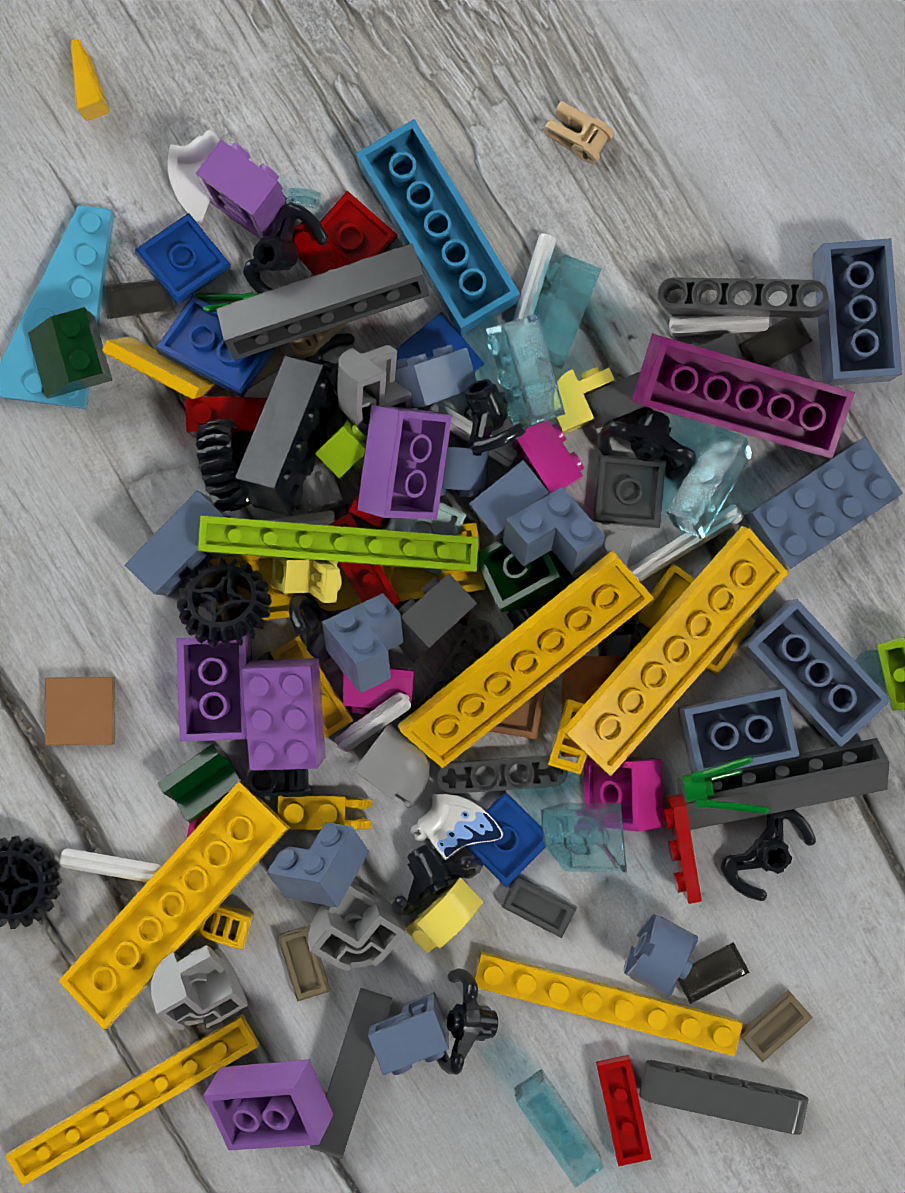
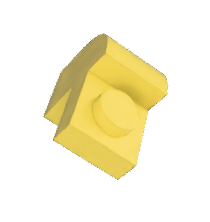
(573, 397)
(307, 576)
(444, 916)

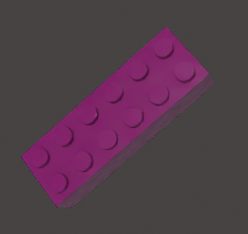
(742, 396)

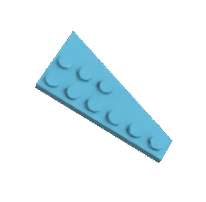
(69, 283)

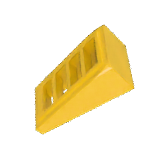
(88, 91)
(570, 706)
(236, 941)

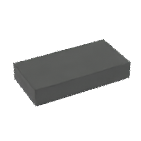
(539, 906)

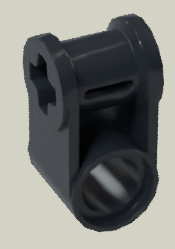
(282, 783)

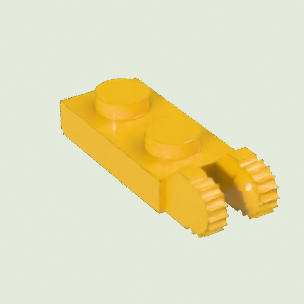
(315, 810)

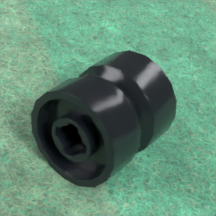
(621, 640)

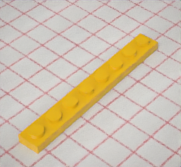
(608, 1003)
(132, 1100)

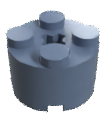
(465, 472)
(660, 955)

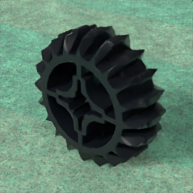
(219, 458)
(234, 617)
(19, 852)

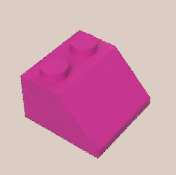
(547, 456)
(401, 681)
(633, 785)

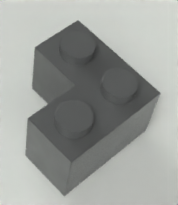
(433, 614)

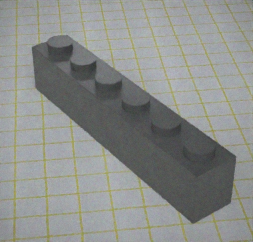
(322, 302)
(797, 782)

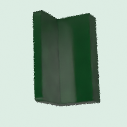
(200, 782)

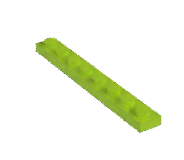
(337, 544)

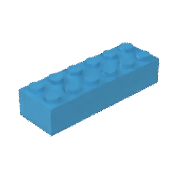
(440, 226)

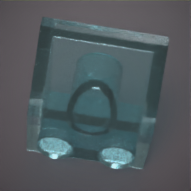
(585, 836)

